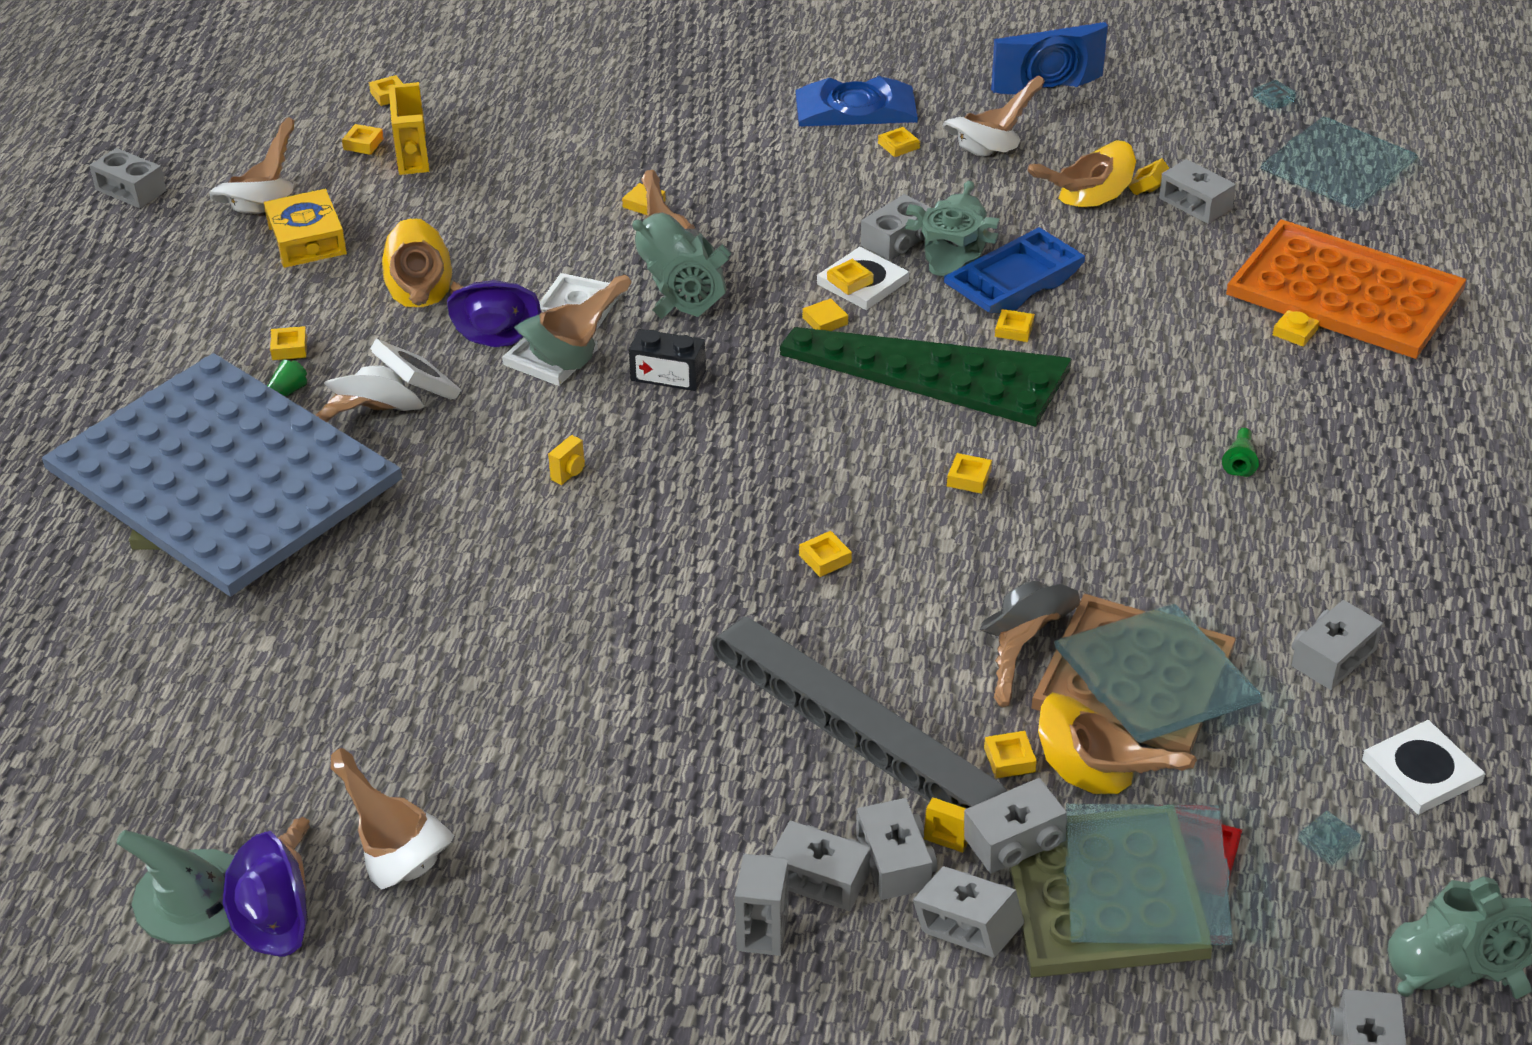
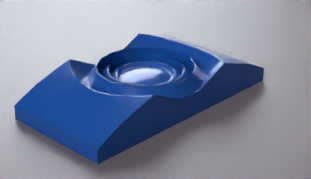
(1059, 56)
(855, 102)
(1016, 271)

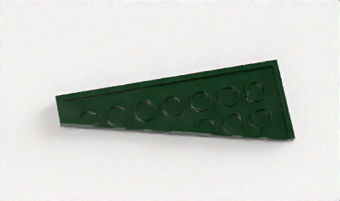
(977, 378)

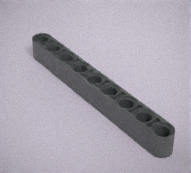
(852, 716)

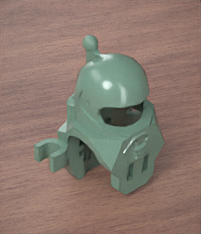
(958, 220)
(680, 262)
(1465, 938)

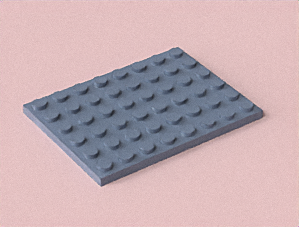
(222, 472)

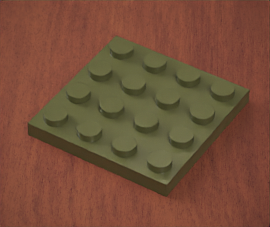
(1046, 926)

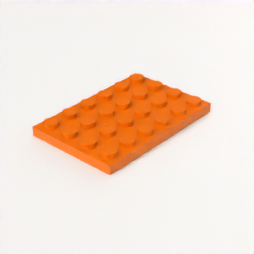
(1347, 287)

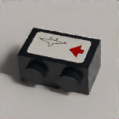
(667, 359)

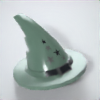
(181, 890)

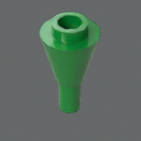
(288, 377)
(1241, 456)

